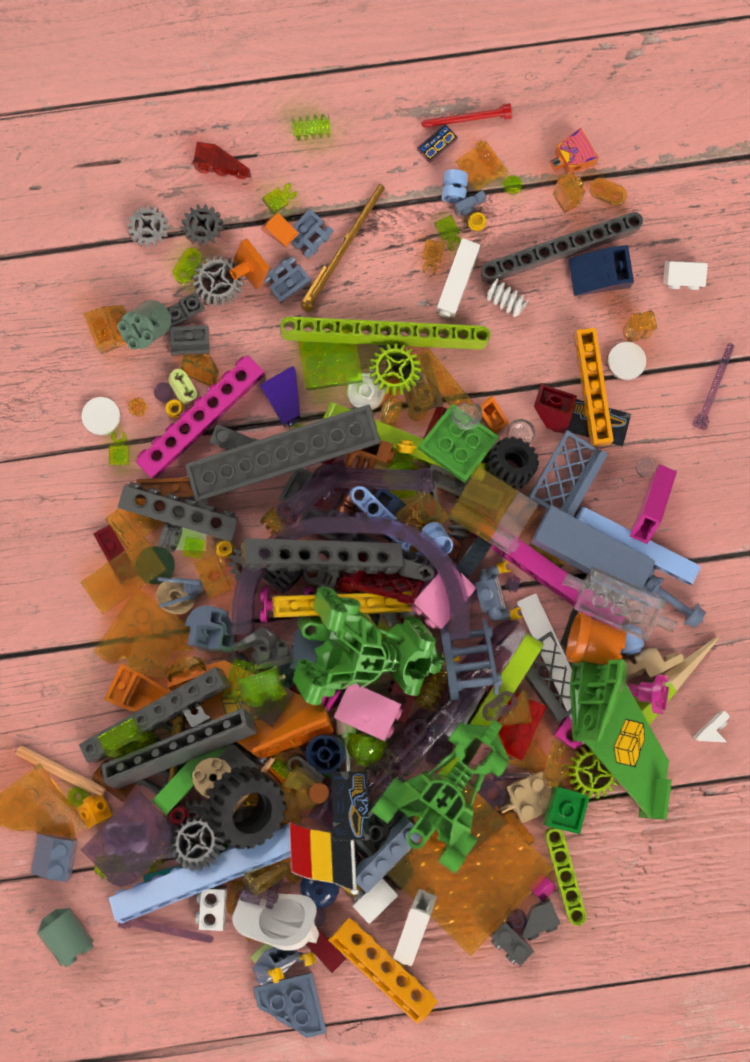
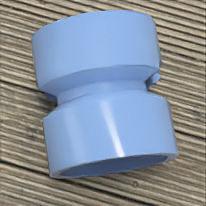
(454, 186)
(438, 532)

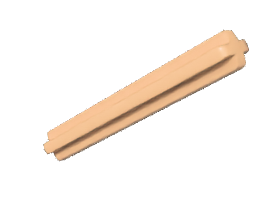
(61, 771)

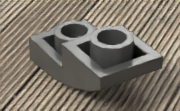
(185, 309)

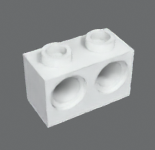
(218, 909)

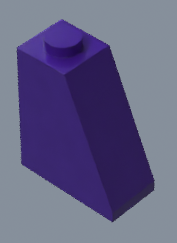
(283, 396)

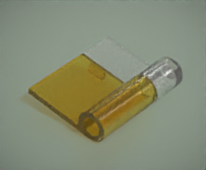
(493, 510)

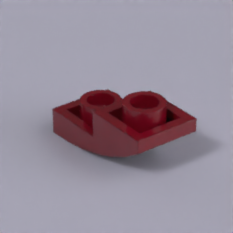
(326, 952)

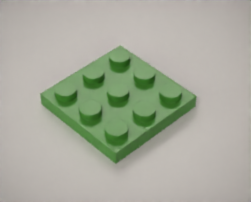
(457, 449)

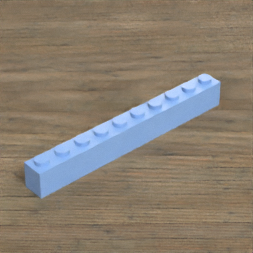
(184, 883)

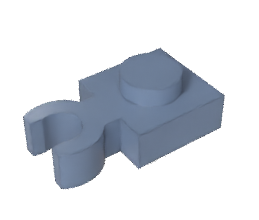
(466, 206)

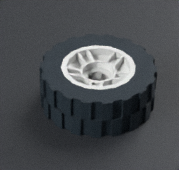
(473, 556)

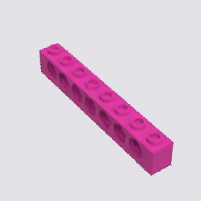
(211, 415)

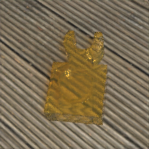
(432, 253)

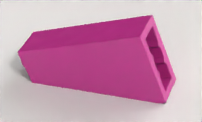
(653, 504)

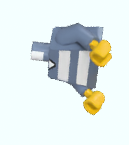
(491, 594)
(276, 962)

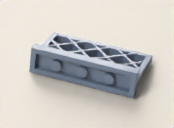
(583, 482)

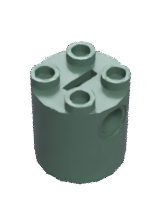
(144, 324)
(64, 936)

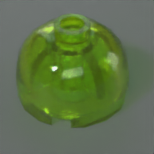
(365, 749)

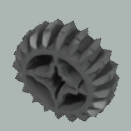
(189, 859)

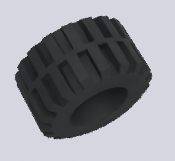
(518, 452)
(282, 578)

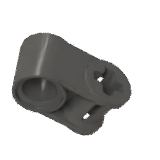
(416, 566)

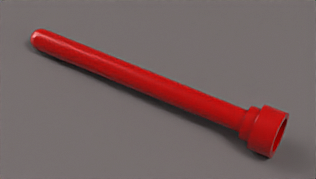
(503, 112)

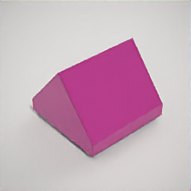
(544, 889)

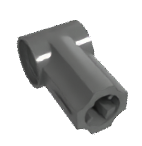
(305, 766)

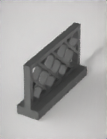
(540, 687)

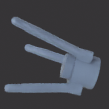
(190, 586)

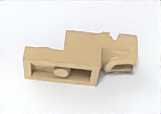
(651, 663)

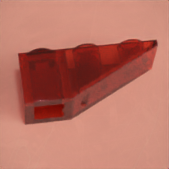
(214, 159)

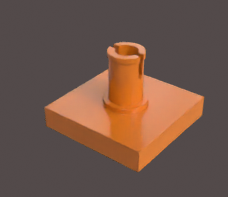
(249, 264)

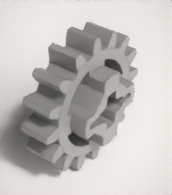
(153, 221)

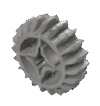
(213, 295)

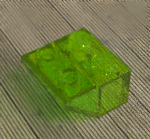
(262, 687)

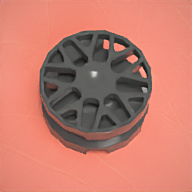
(170, 537)

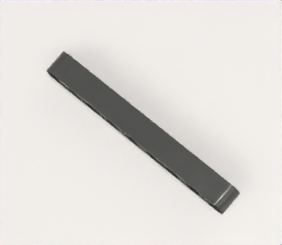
(568, 241)

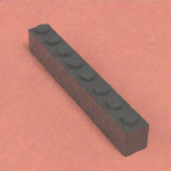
(179, 748)

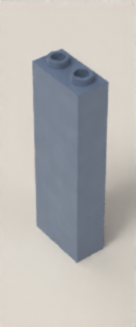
(588, 547)

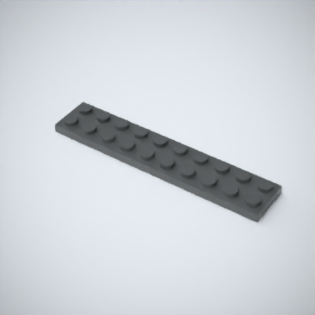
(283, 453)

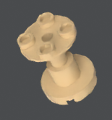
(205, 771)

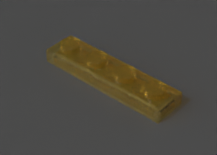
(442, 379)

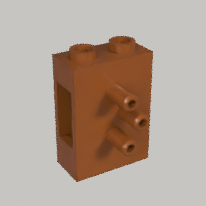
(378, 454)

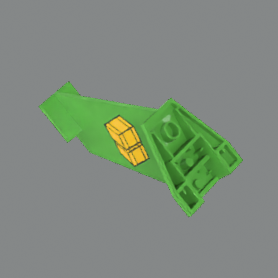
(619, 734)

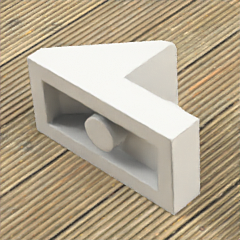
(709, 732)

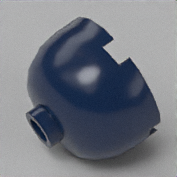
(326, 752)
(319, 891)

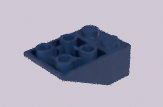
(601, 271)

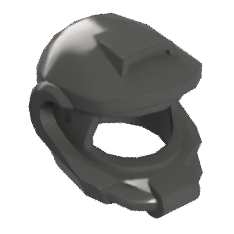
(259, 637)

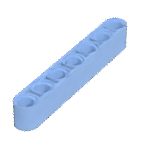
(665, 559)

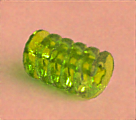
(311, 127)

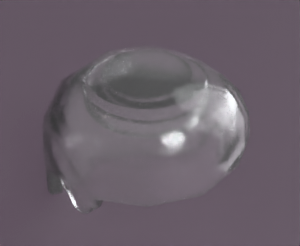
(467, 416)
(522, 429)

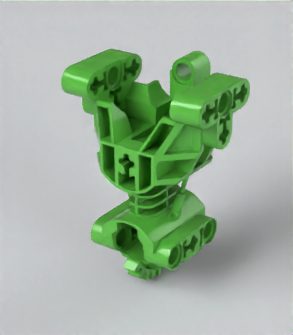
(358, 653)
(442, 797)

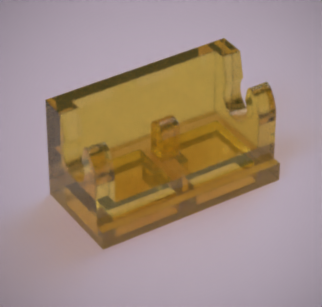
(265, 877)

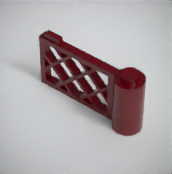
(355, 581)

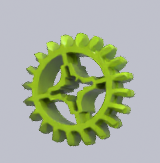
(401, 364)
(592, 780)

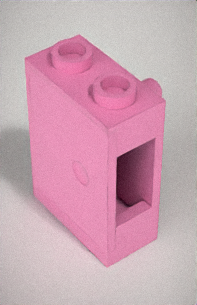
(434, 603)
(368, 711)

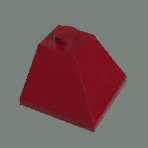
(554, 407)

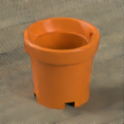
(594, 641)

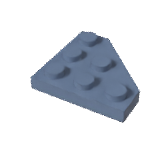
(293, 1003)

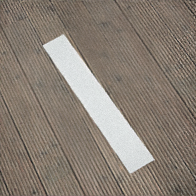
(540, 626)

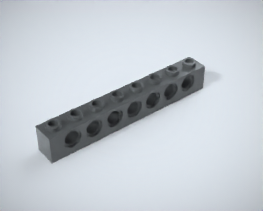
(312, 548)
(164, 709)

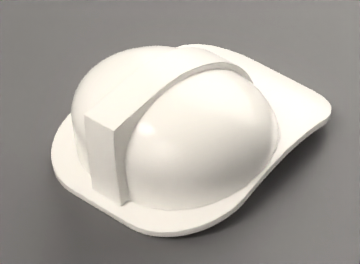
(283, 927)

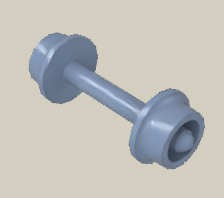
(694, 615)

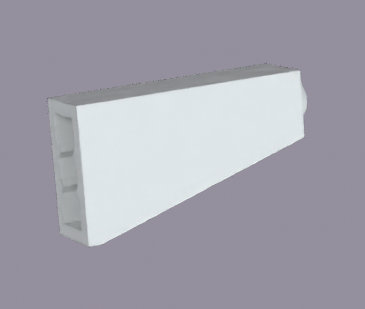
(458, 278)
(415, 927)

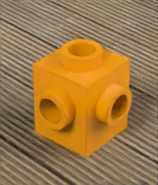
(94, 810)

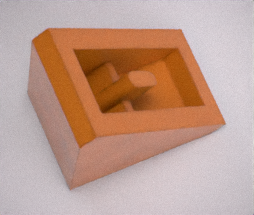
(280, 230)
(492, 415)

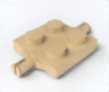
(528, 797)

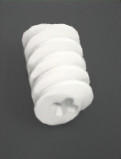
(506, 298)

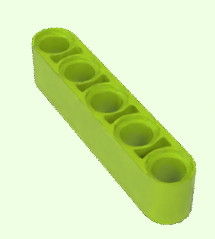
(571, 883)

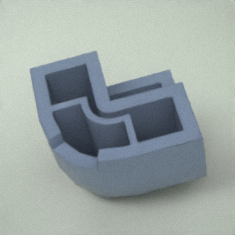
(210, 630)

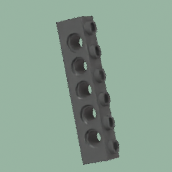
(129, 503)

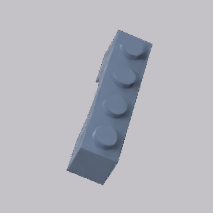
(374, 868)

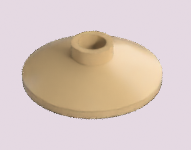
(169, 591)

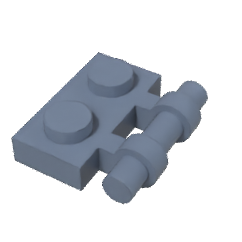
(306, 227)
(289, 283)

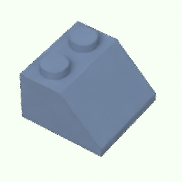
(54, 857)

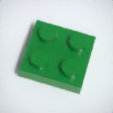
(566, 810)

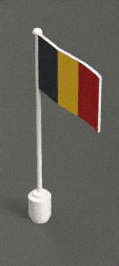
(316, 853)

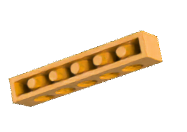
(593, 387)
(386, 982)

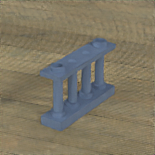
(453, 669)

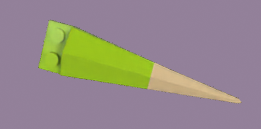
(677, 677)

